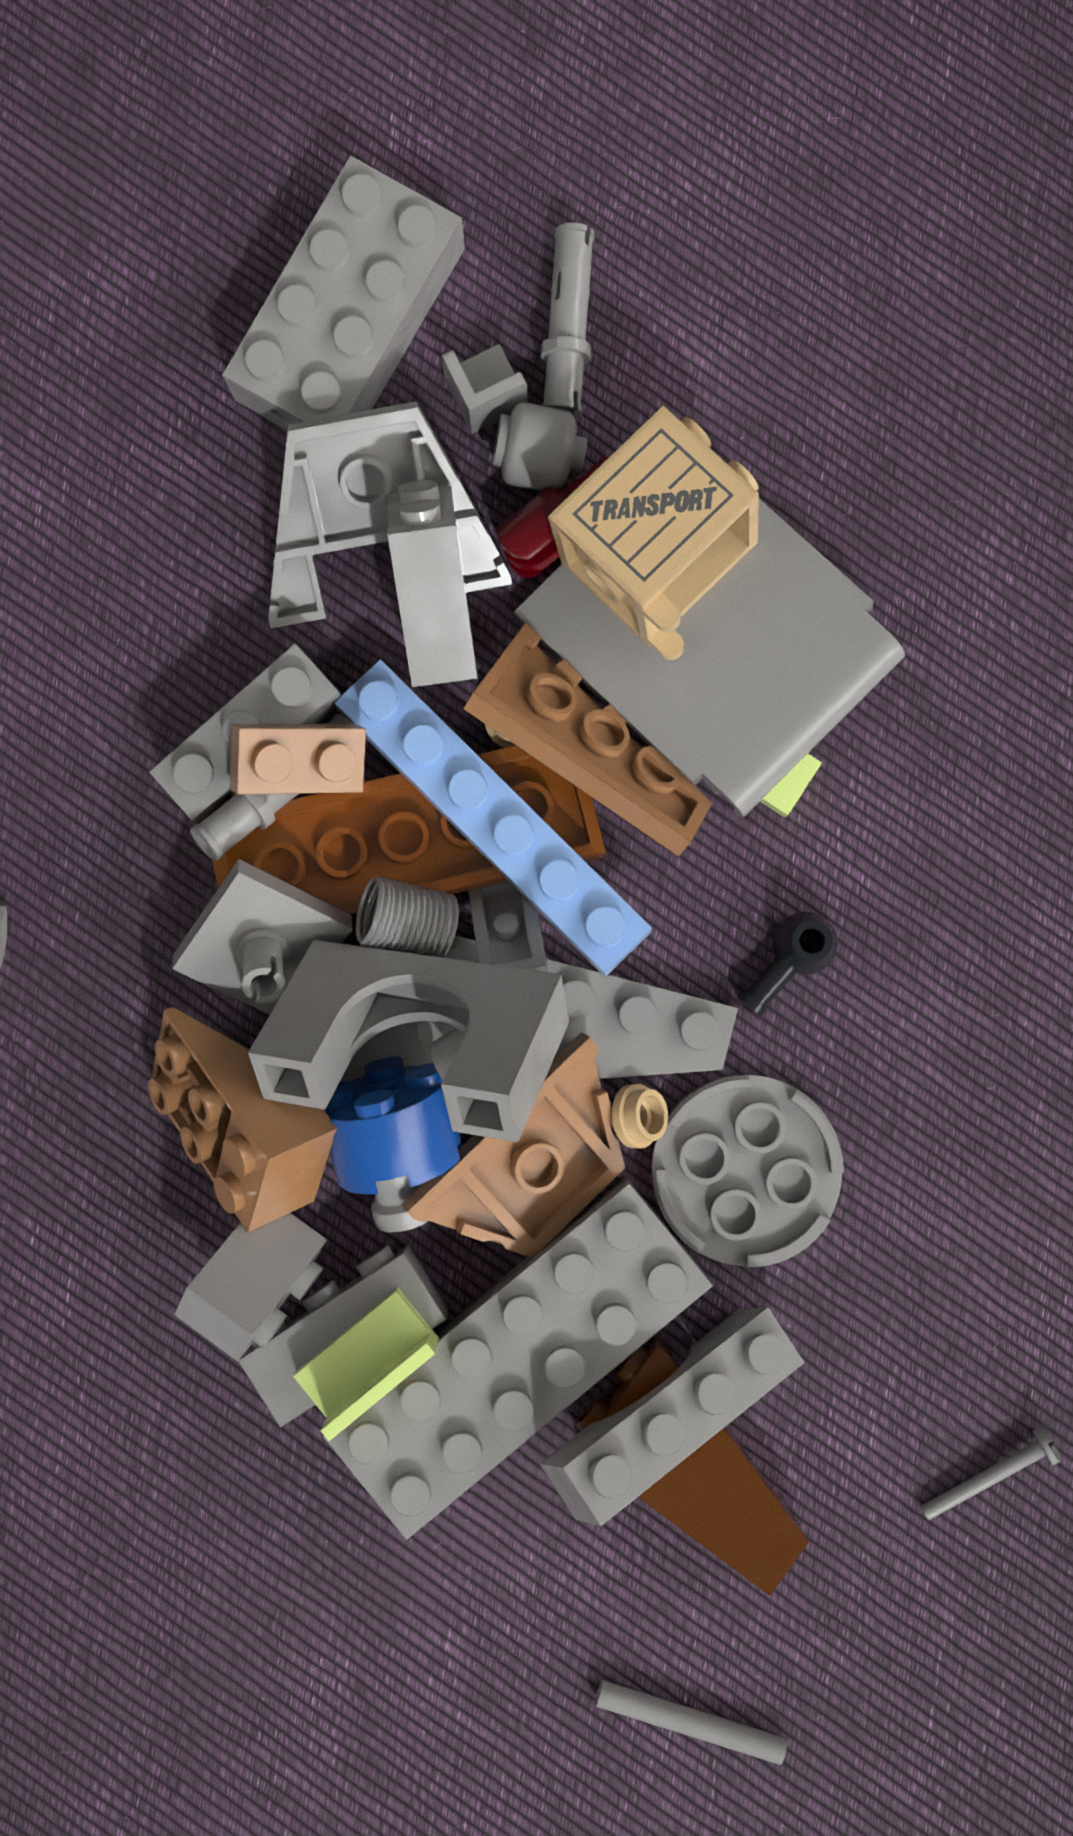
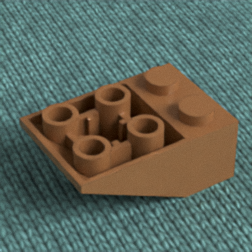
(255, 1149)

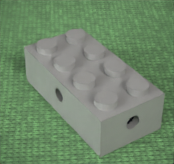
(346, 301)

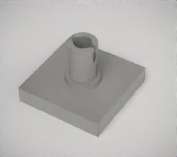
(256, 936)

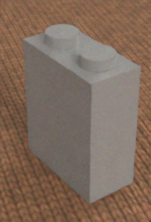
(430, 583)

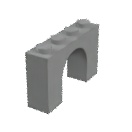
(355, 992)

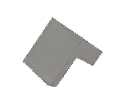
(483, 386)

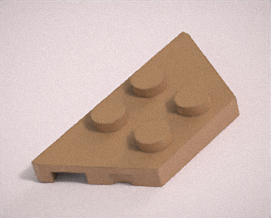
(534, 1186)

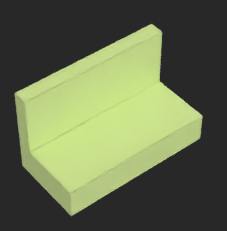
(367, 1361)

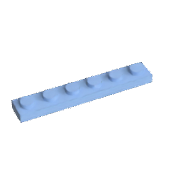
(494, 818)

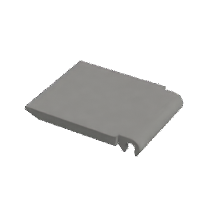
(762, 670)

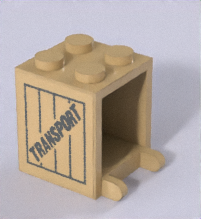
(658, 527)

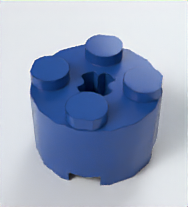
(391, 1126)

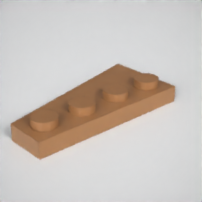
(589, 746)

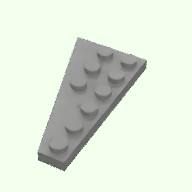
(632, 1023)

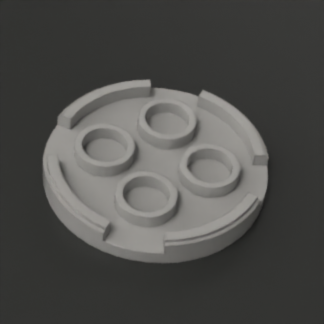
(747, 1170)

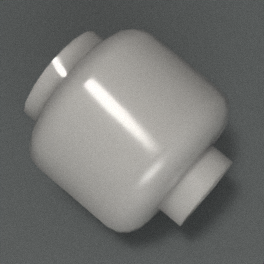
(538, 447)

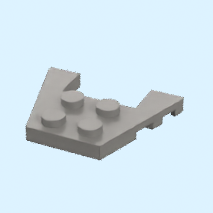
(338, 501)

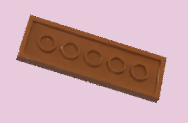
(390, 830)

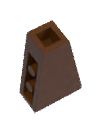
(716, 1490)

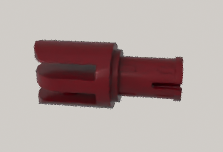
(528, 533)

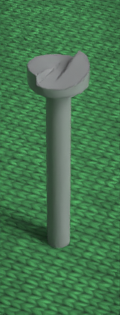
(994, 1474)

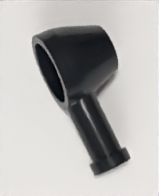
(791, 959)

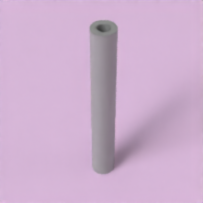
(691, 1722)

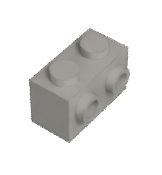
(247, 1282)

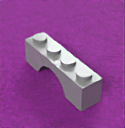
(640, 1444)

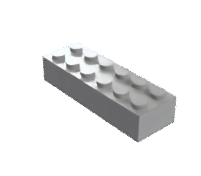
(521, 1356)

